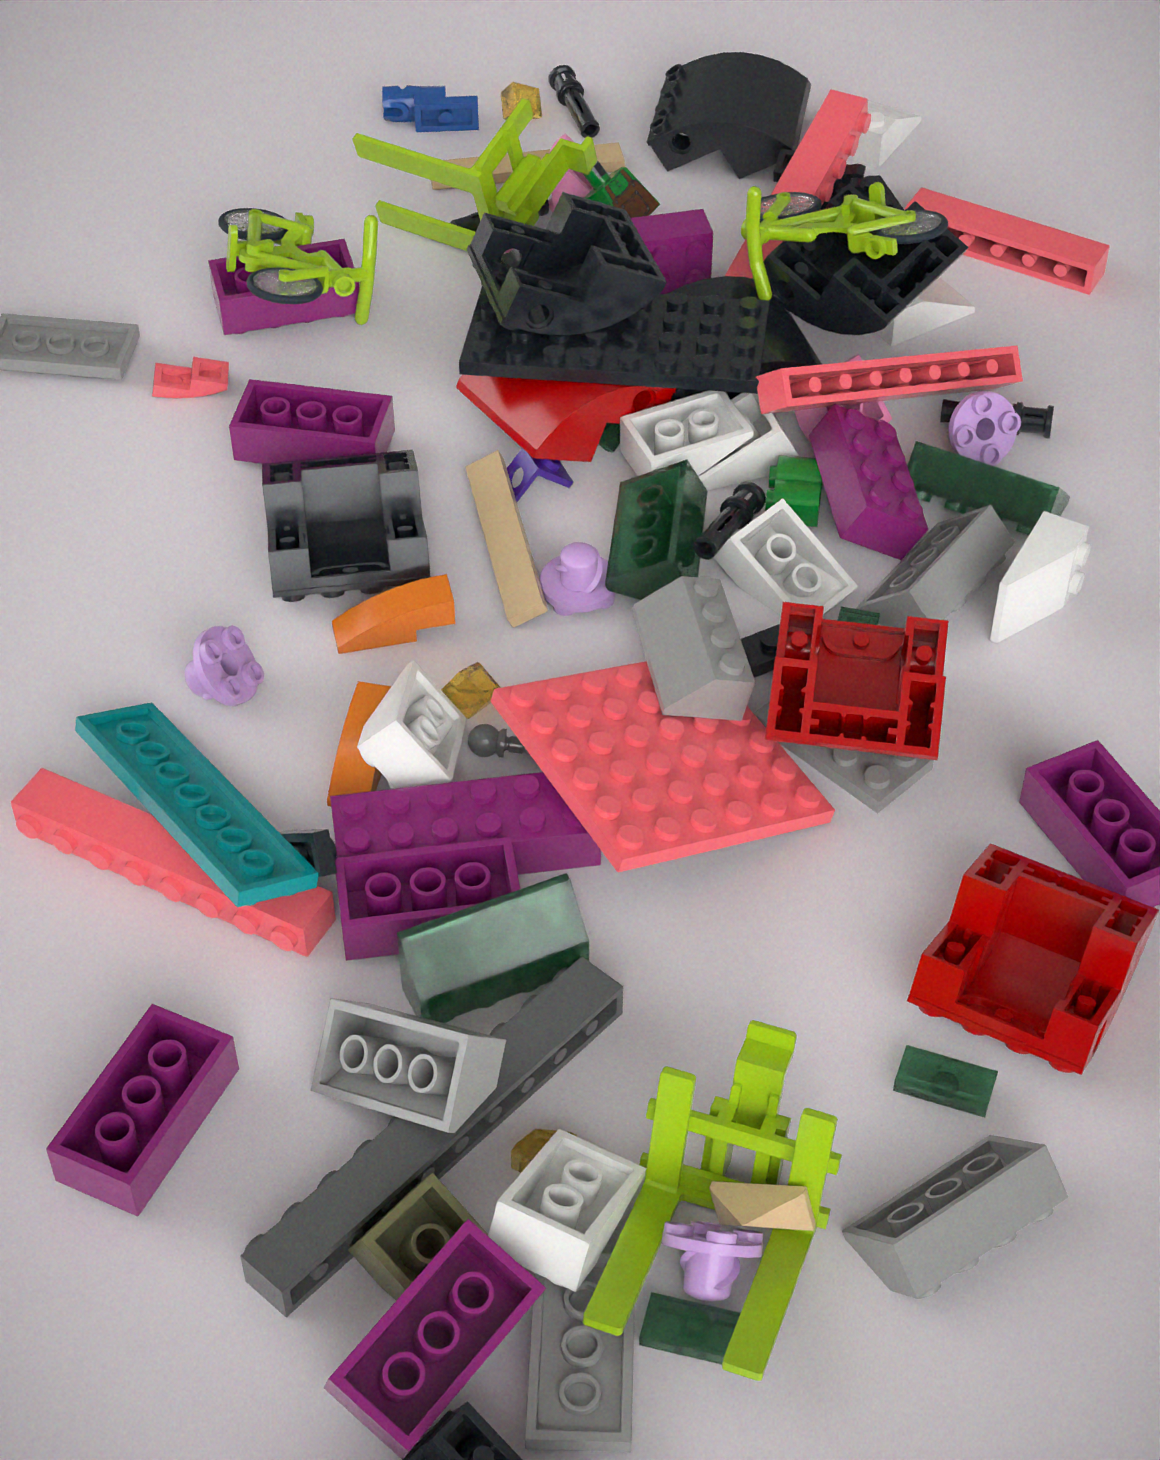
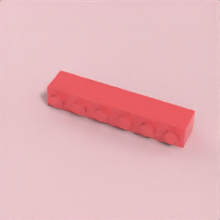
(1020, 243)

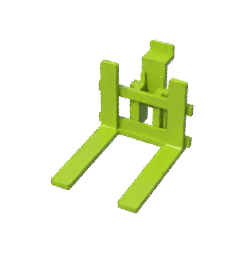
(518, 197)
(744, 1120)

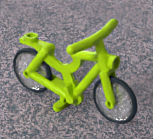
(798, 219)
(304, 275)

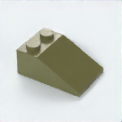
(410, 1235)

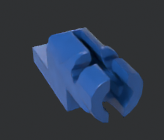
(430, 108)

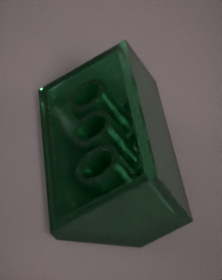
(975, 484)
(656, 530)
(491, 950)

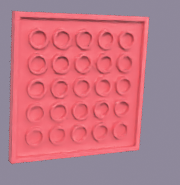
(656, 781)

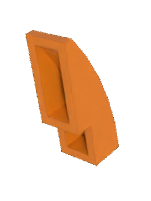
(395, 615)
(350, 770)

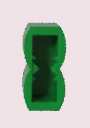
(799, 484)

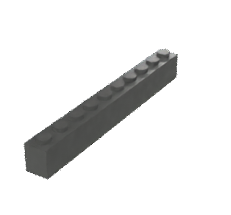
(316, 1233)

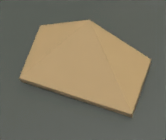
(762, 1205)

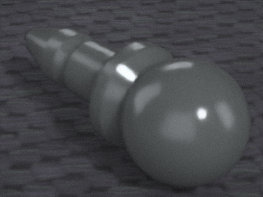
(486, 740)

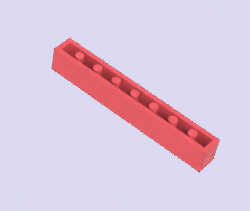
(817, 159)
(888, 379)
(144, 852)

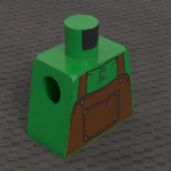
(621, 191)

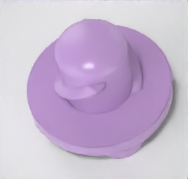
(983, 427)
(576, 580)
(223, 667)
(711, 1255)

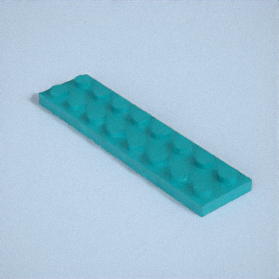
(197, 805)

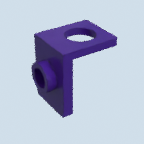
(532, 467)

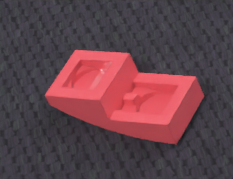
(202, 379)

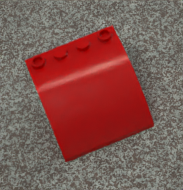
(557, 416)
(858, 684)
(1033, 958)

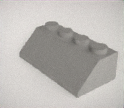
(941, 569)
(694, 650)
(405, 1064)
(957, 1214)

